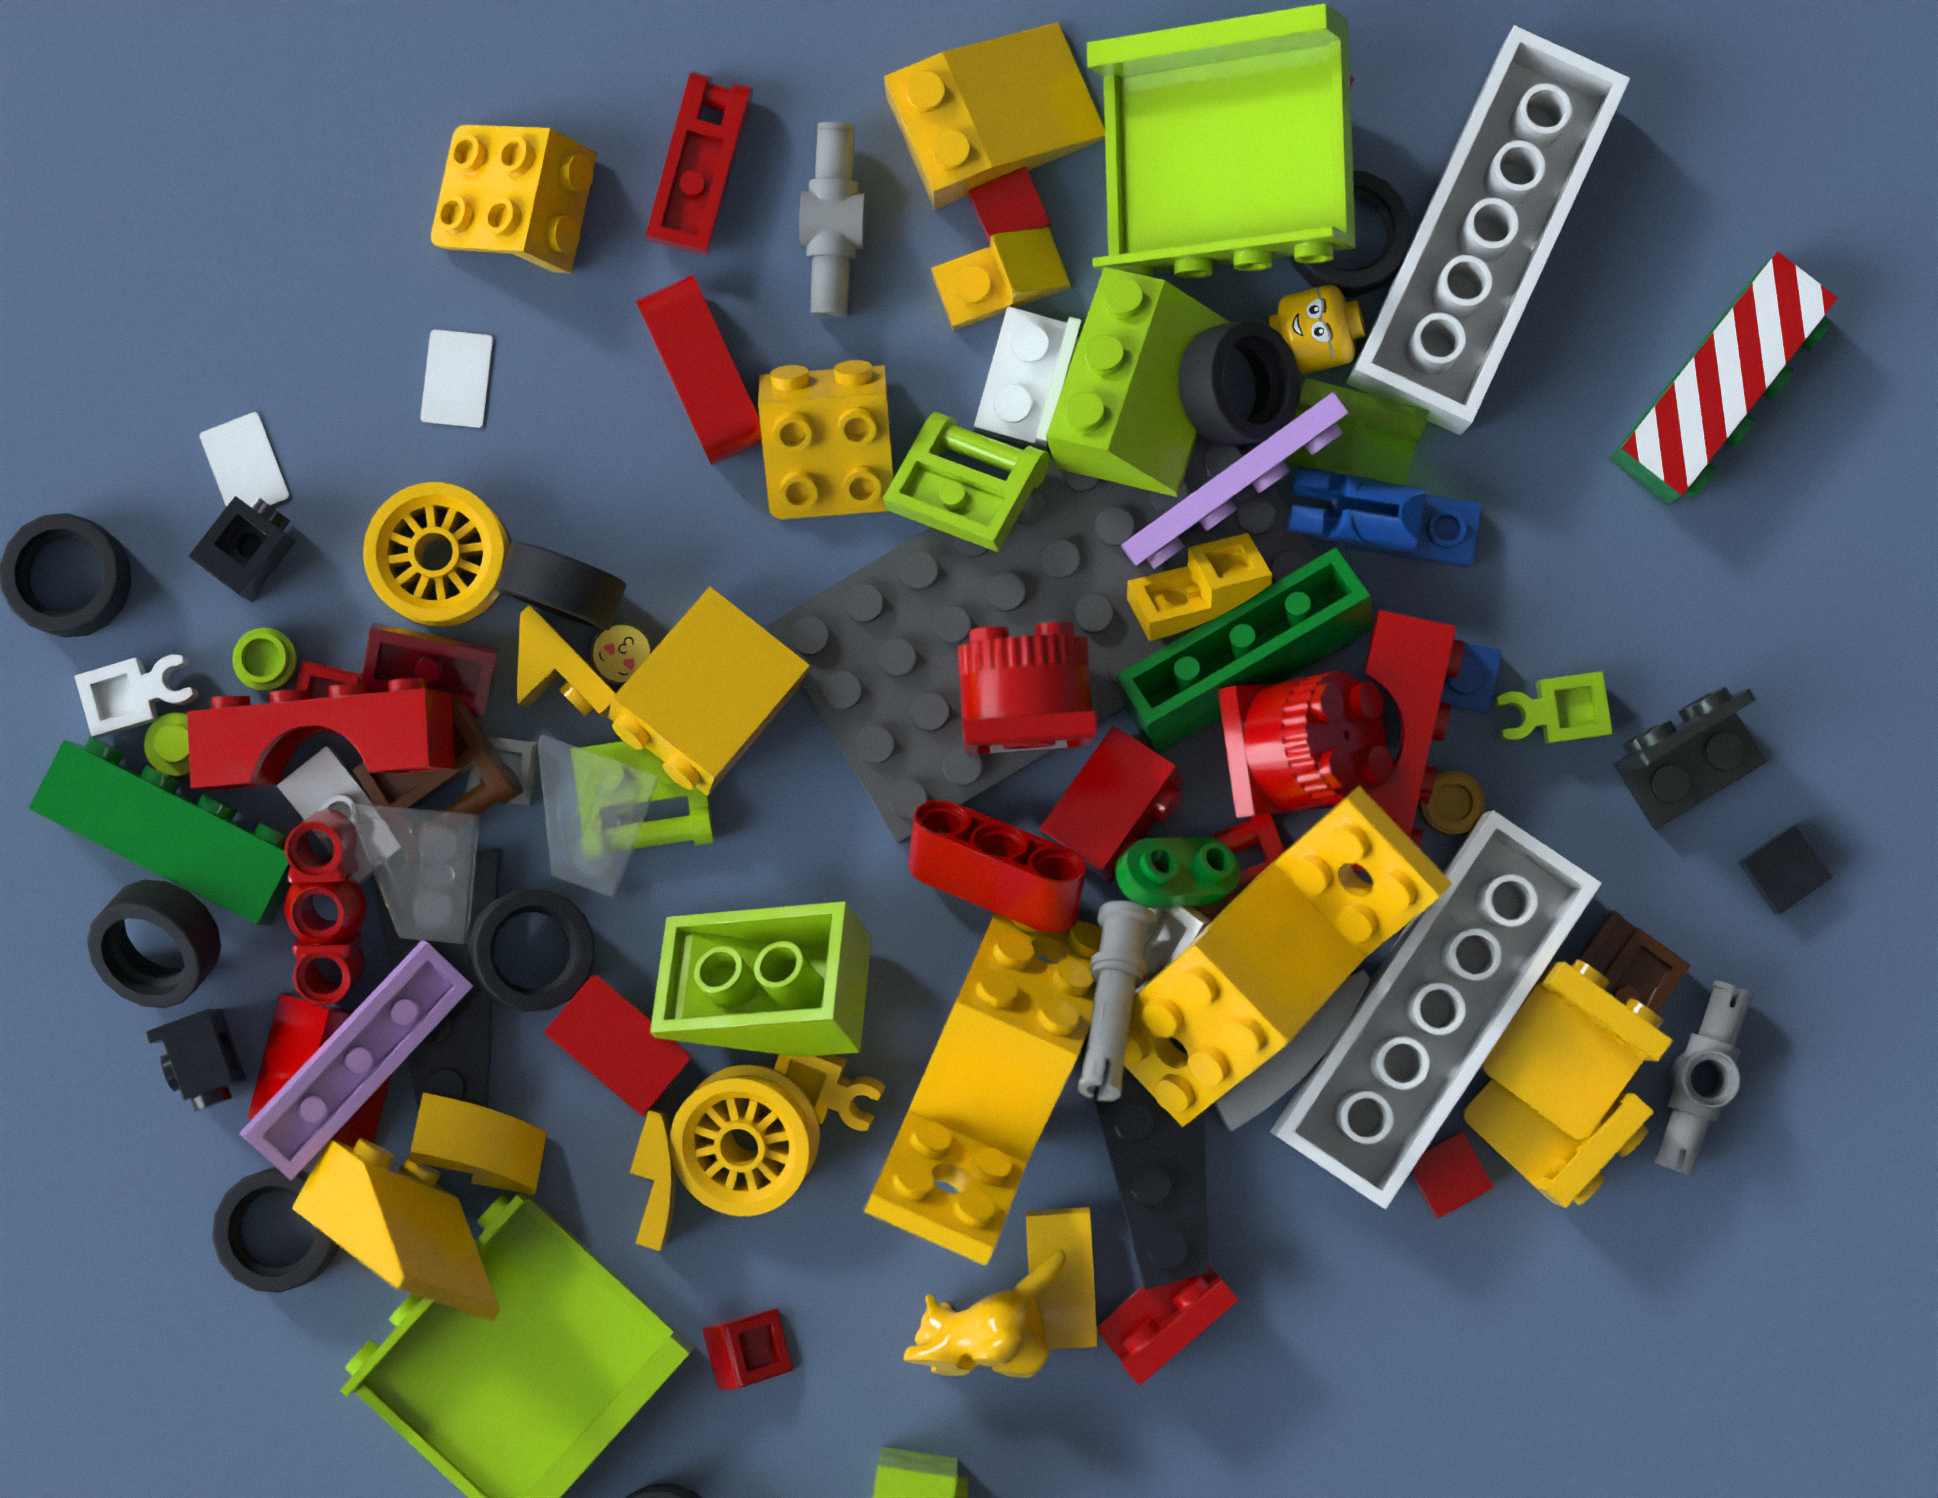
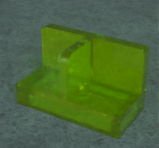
(1375, 437)

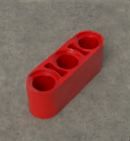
(701, 369)
(996, 866)

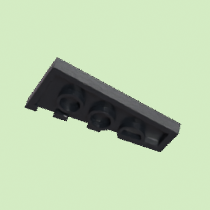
(457, 1052)
(1158, 1180)

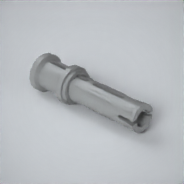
(1118, 972)

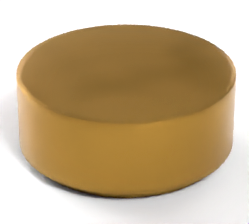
(1454, 803)

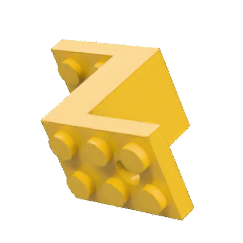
(1276, 955)
(990, 1086)

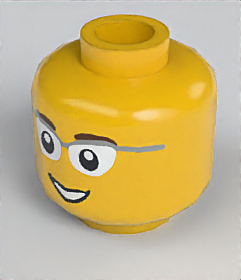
(1319, 327)

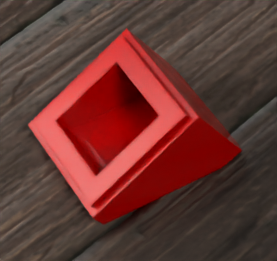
(747, 1349)

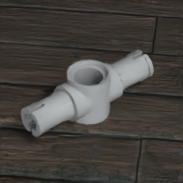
(832, 219)
(1716, 1045)

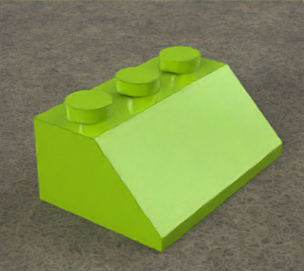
(1121, 393)

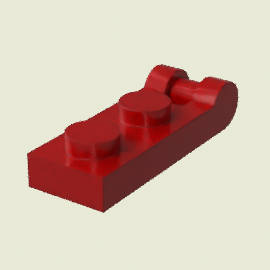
(698, 165)

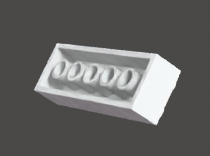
(1488, 230)
(1436, 1009)

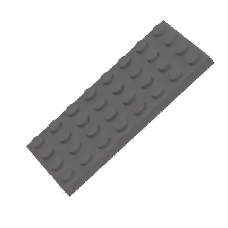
(892, 631)

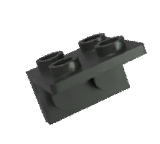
(1689, 762)

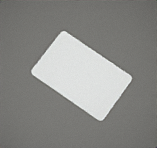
(456, 378)
(244, 461)

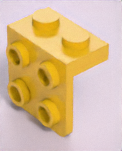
(514, 194)
(825, 439)
(1574, 1047)
(1547, 1156)

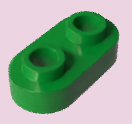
(1191, 874)

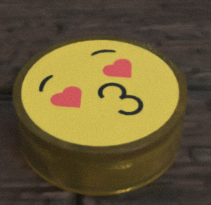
(619, 652)

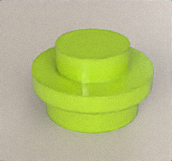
(264, 659)
(168, 745)

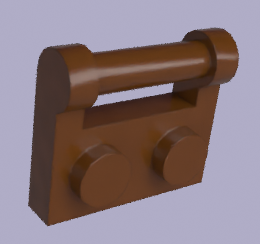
(471, 750)

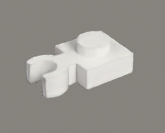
(125, 695)

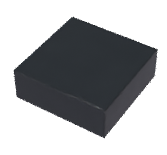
(1785, 869)

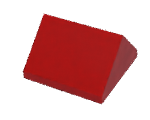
(294, 1038)

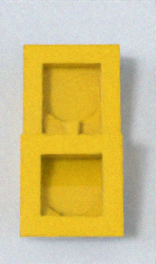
(1213, 582)
(478, 1141)
(655, 1163)
(1070, 1299)

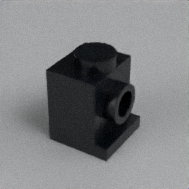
(222, 546)
(199, 1057)

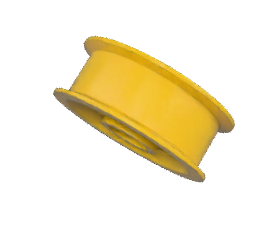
(385, 533)
(728, 1192)

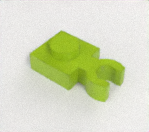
(1565, 709)

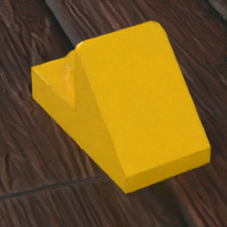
(1009, 273)
(547, 657)

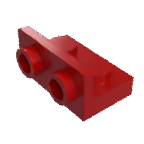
(1163, 1320)

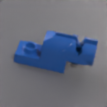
(1386, 518)

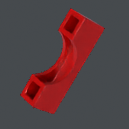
(1411, 664)
(251, 744)

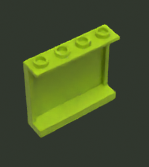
(1228, 143)
(539, 1388)

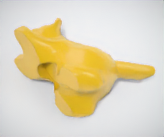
(995, 1332)

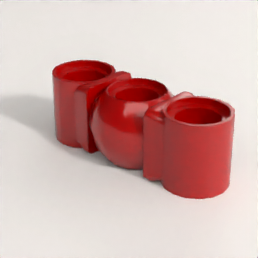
(319, 936)

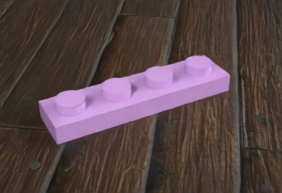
(1259, 467)
(356, 1059)

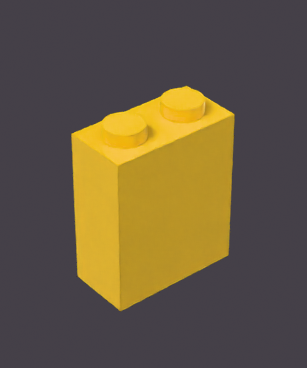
(706, 692)

